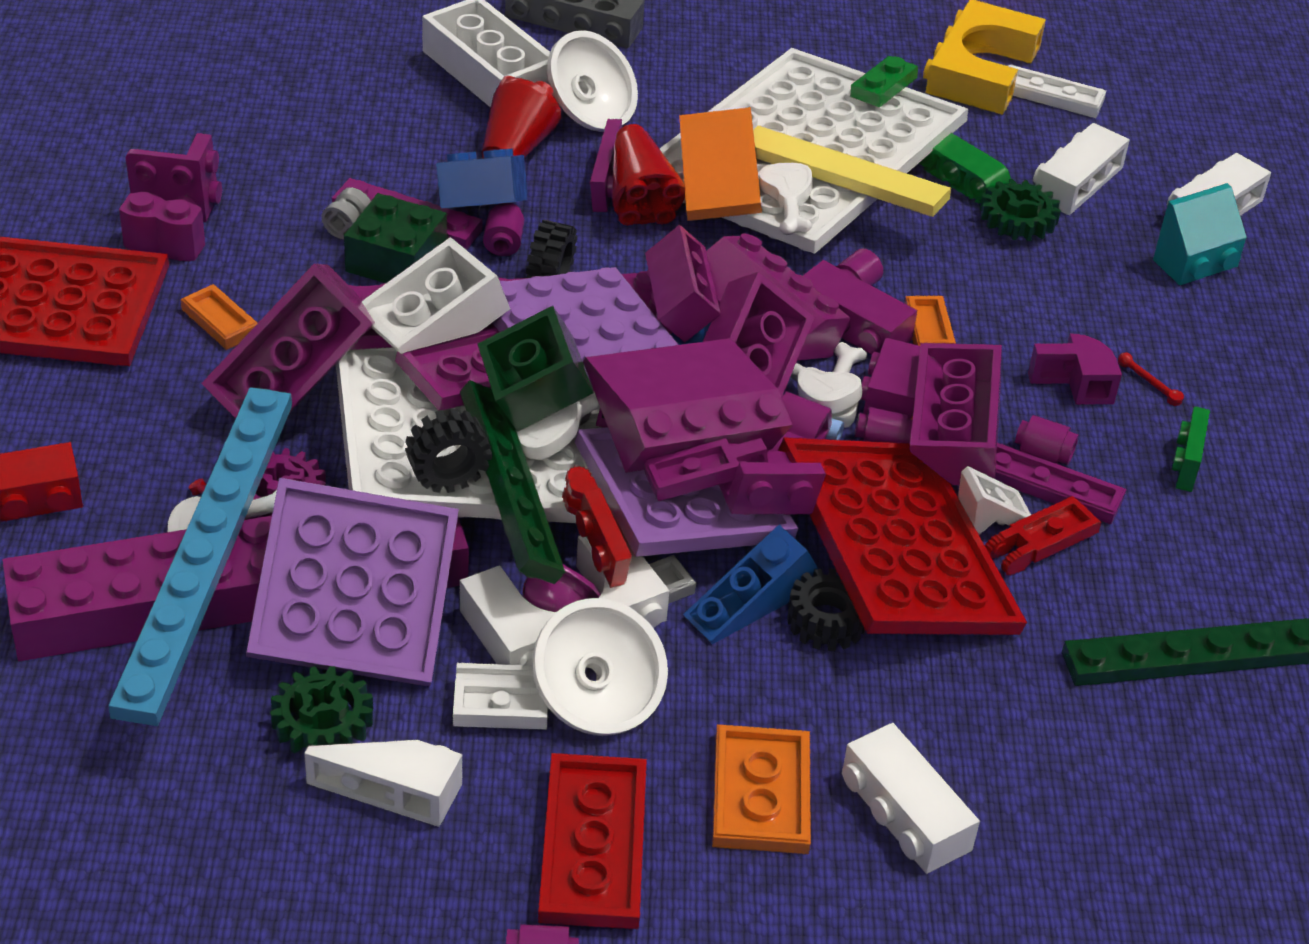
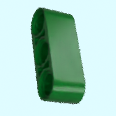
(965, 167)

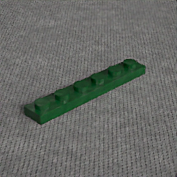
(514, 489)
(1187, 652)

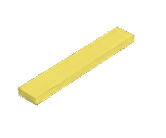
(852, 172)

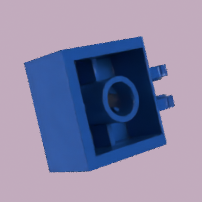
(481, 181)

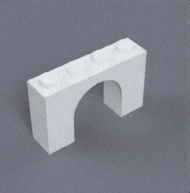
(511, 624)

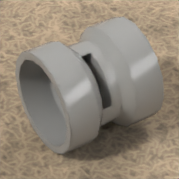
(344, 211)

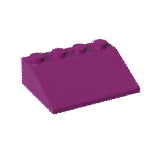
(684, 398)

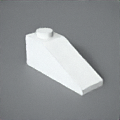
(391, 775)

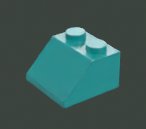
(1200, 235)

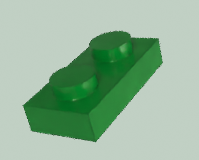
(884, 81)
(1189, 457)

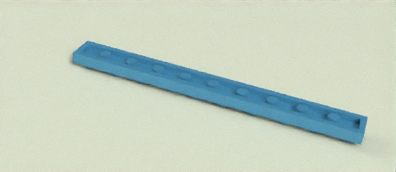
(200, 560)

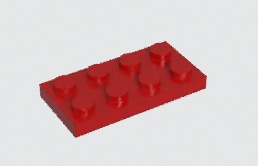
(593, 841)

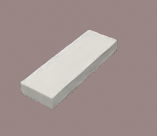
(1058, 92)

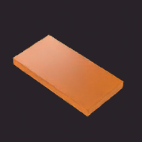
(719, 164)

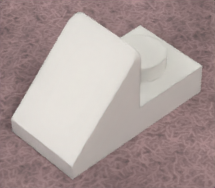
(989, 500)

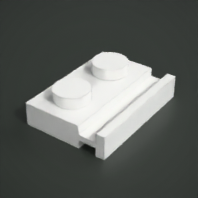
(497, 697)

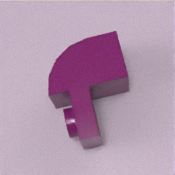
(1083, 364)

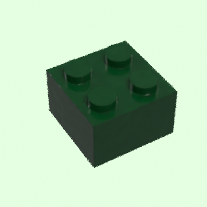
(392, 237)
(535, 368)

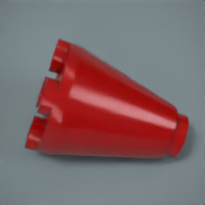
(520, 115)
(643, 180)

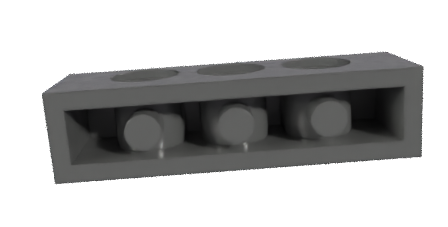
(613, 19)

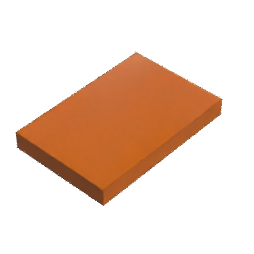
(762, 789)

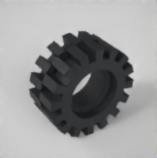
(552, 249)
(439, 435)
(818, 625)

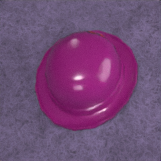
(566, 590)

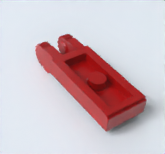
(597, 523)
(1043, 534)

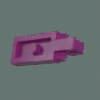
(700, 466)

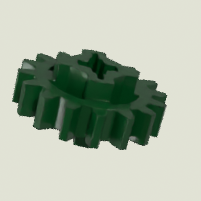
(1020, 210)
(321, 710)

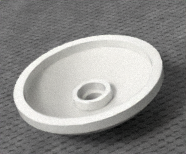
(591, 80)
(620, 651)

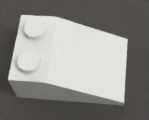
(437, 300)

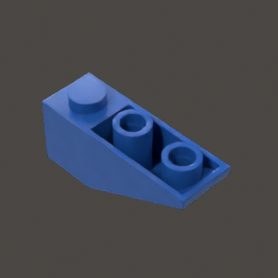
(752, 587)

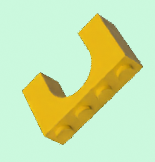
(982, 29)

